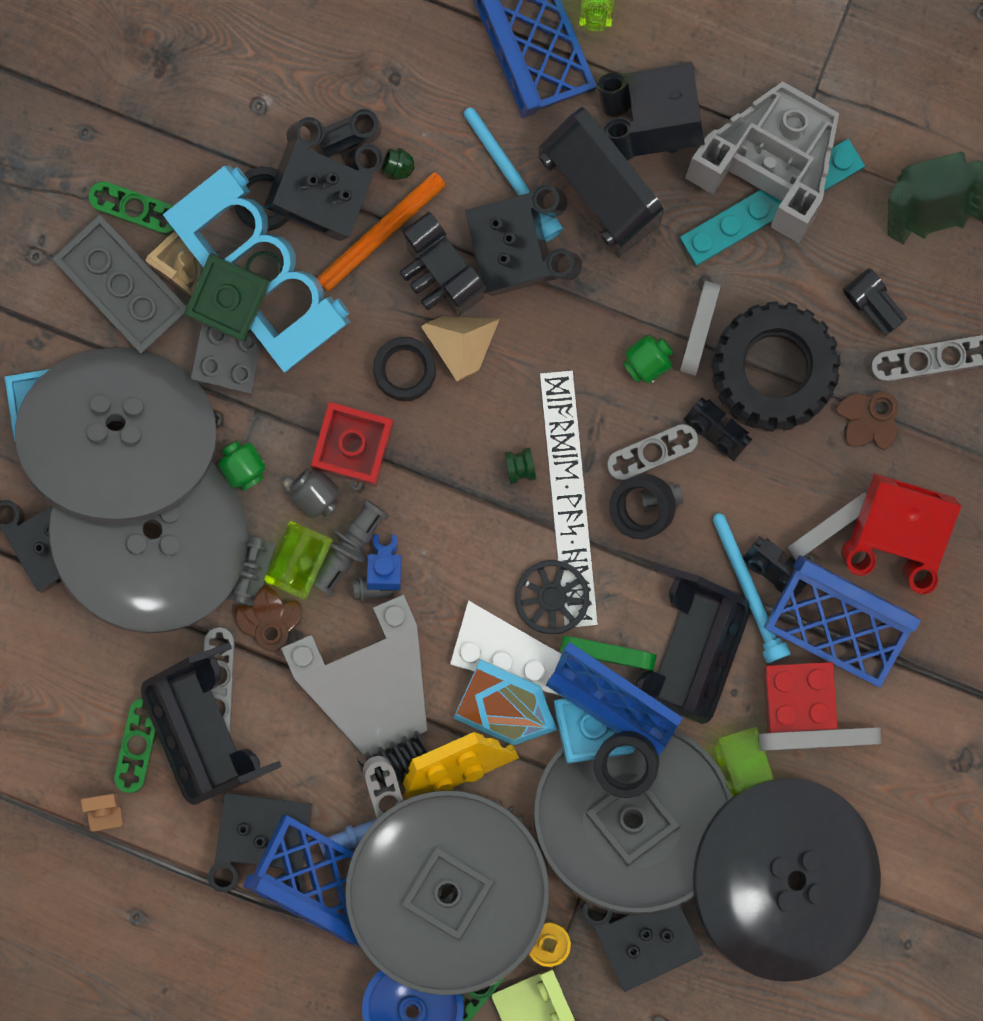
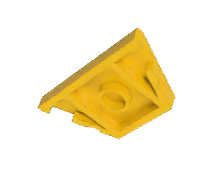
(455, 764)

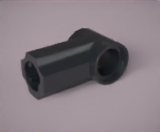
(344, 134)
(869, 295)

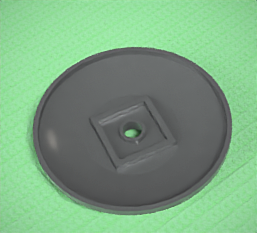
(122, 472)
(158, 581)
(438, 843)
(621, 866)

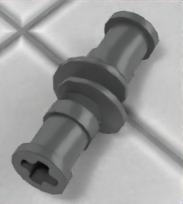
(349, 546)

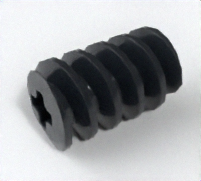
(398, 757)

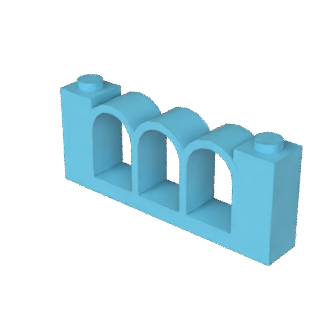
(209, 202)

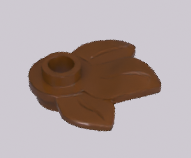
(868, 424)
(268, 613)

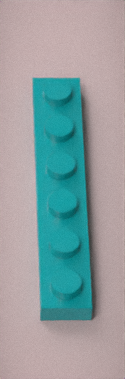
(758, 211)

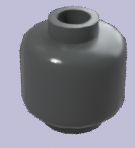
(314, 493)

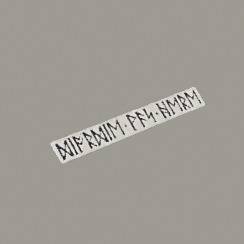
(568, 487)

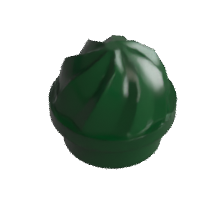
(398, 164)

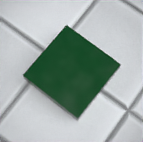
(227, 297)

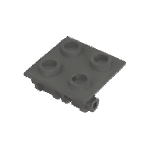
(225, 360)
(254, 571)

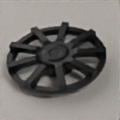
(552, 597)

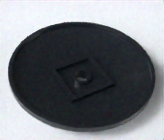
(746, 869)

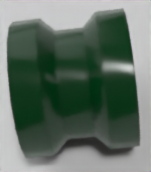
(520, 466)

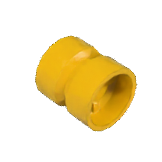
(551, 945)

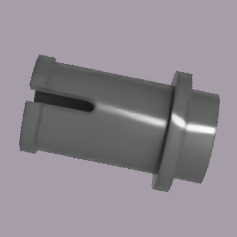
(650, 501)
(360, 591)

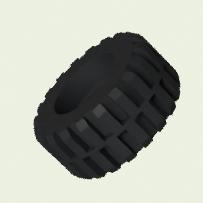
(803, 331)

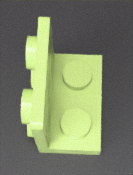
(533, 1000)

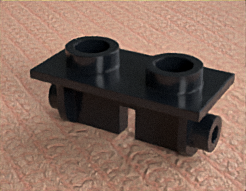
(727, 439)
(764, 559)

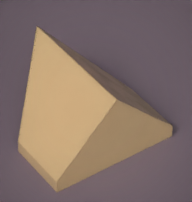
(176, 263)
(461, 342)

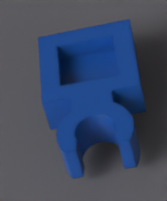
(384, 566)

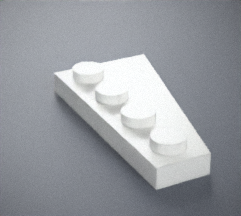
(504, 646)

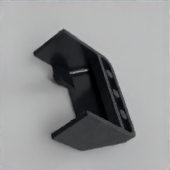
(603, 180)
(699, 648)
(195, 731)

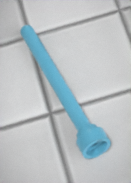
(550, 226)
(773, 646)

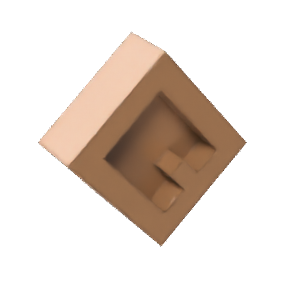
(103, 812)

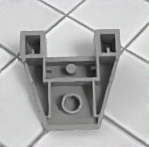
(778, 147)
(374, 691)

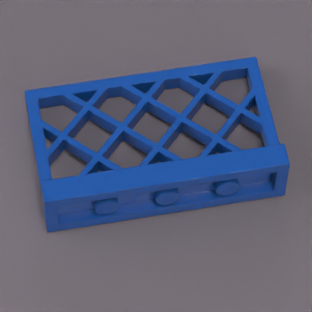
(512, 59)
(848, 593)
(612, 698)
(288, 896)

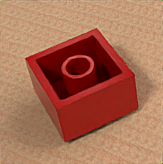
(352, 444)
(800, 697)

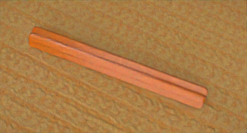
(381, 231)

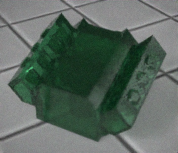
(935, 196)

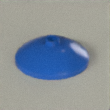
(388, 1001)

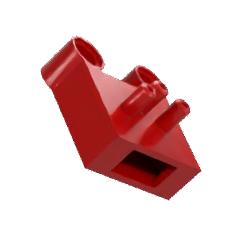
(903, 523)

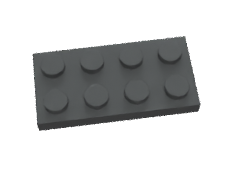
(120, 284)

